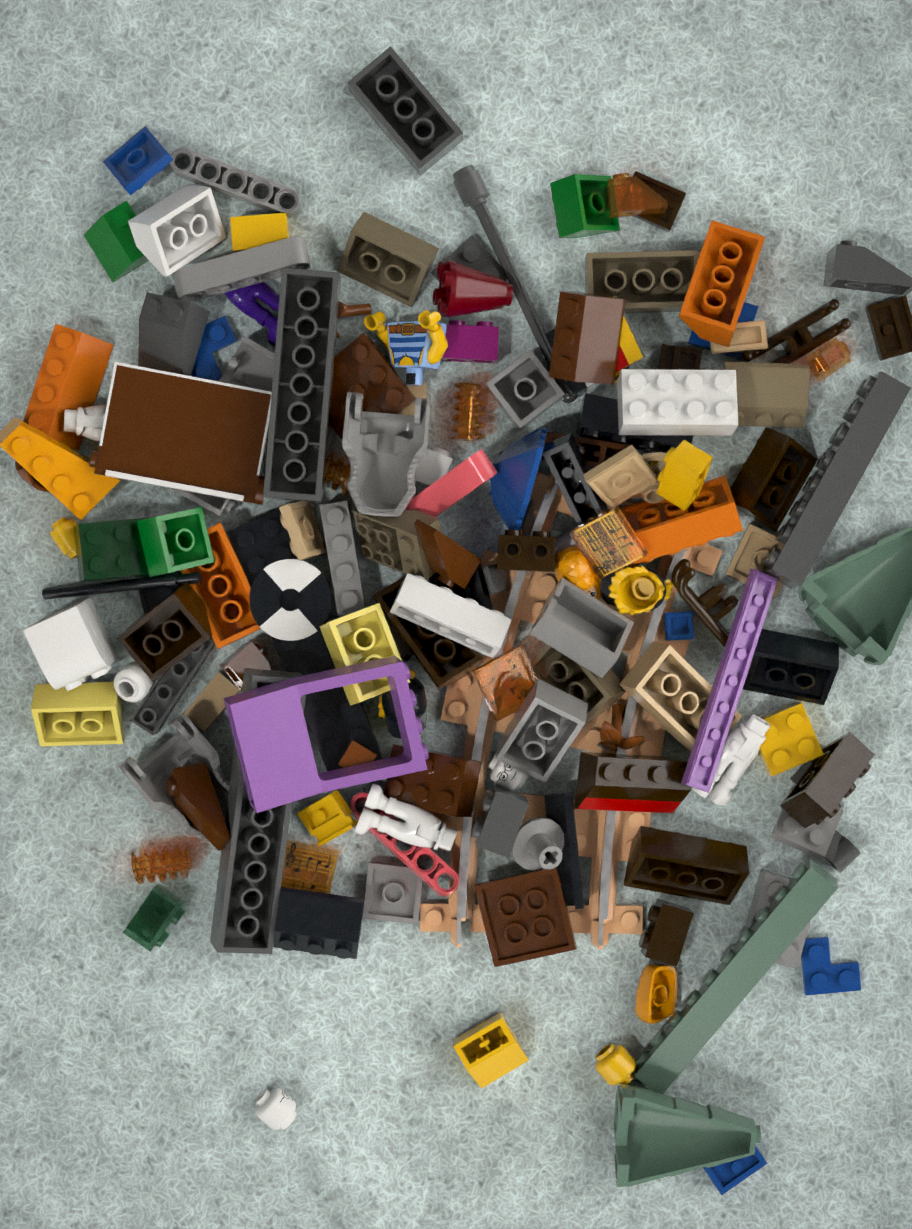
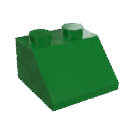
(582, 206)
(114, 242)
(175, 541)

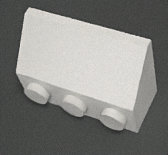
(178, 228)

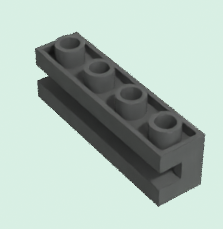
(169, 689)

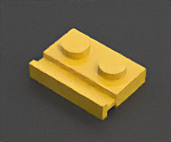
(327, 817)

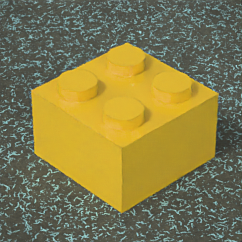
(788, 740)

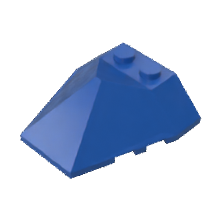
(516, 477)

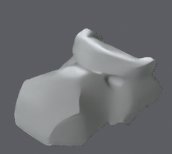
(384, 455)
(181, 750)

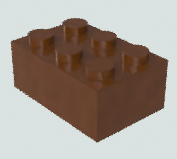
(444, 788)

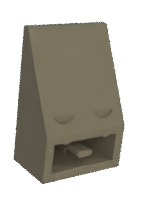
(395, 541)

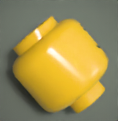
(615, 1064)

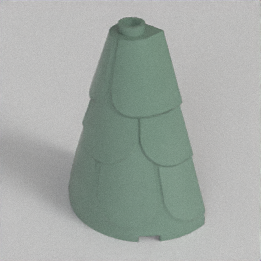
(864, 597)
(674, 1136)

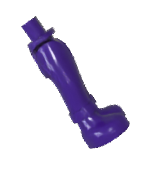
(246, 302)

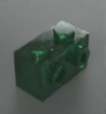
(154, 917)

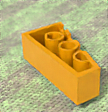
(56, 467)

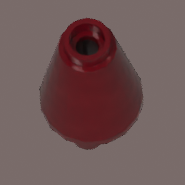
(468, 290)

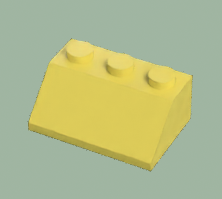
(361, 639)
(78, 716)

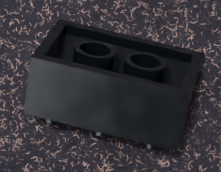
(793, 667)
(318, 923)

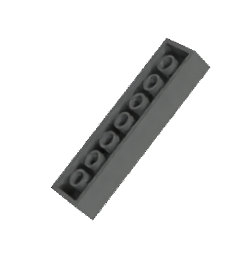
(302, 385)
(836, 479)

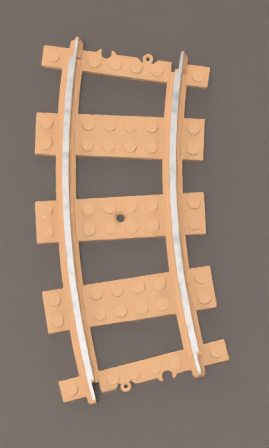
(600, 833)

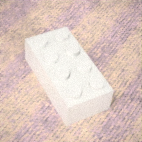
(677, 402)

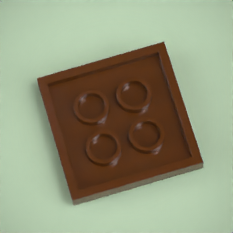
(366, 371)
(525, 916)

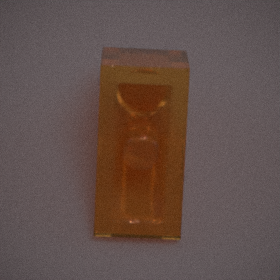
(632, 197)
(828, 359)

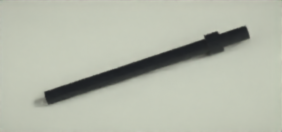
(170, 580)

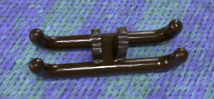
(797, 338)
(681, 576)

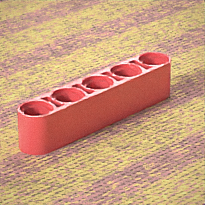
(454, 485)
(411, 856)

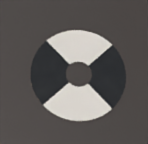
(290, 575)

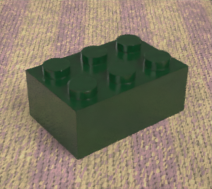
(109, 550)

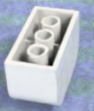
(71, 645)

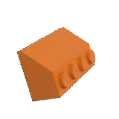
(721, 282)
(67, 380)
(669, 529)
(225, 591)

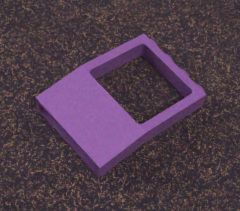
(276, 743)

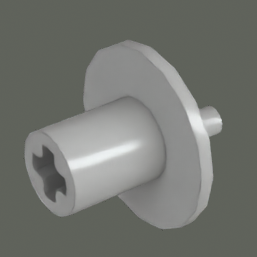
(539, 844)

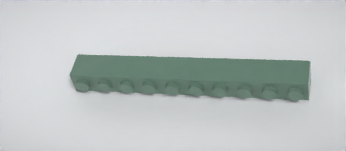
(735, 976)

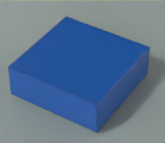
(679, 625)

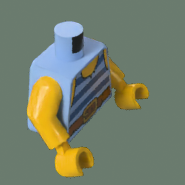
(412, 344)

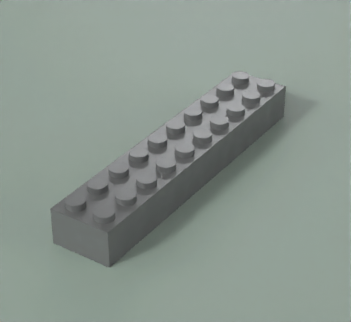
(252, 858)

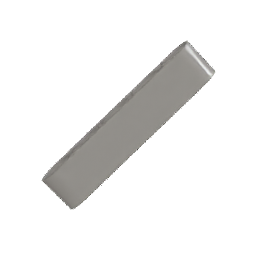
(226, 173)
(240, 269)

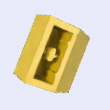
(490, 1050)

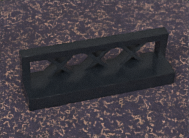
(561, 810)

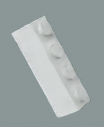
(450, 615)

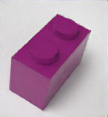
(471, 343)

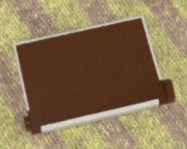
(184, 433)

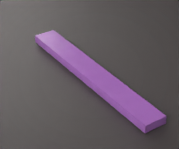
(729, 680)

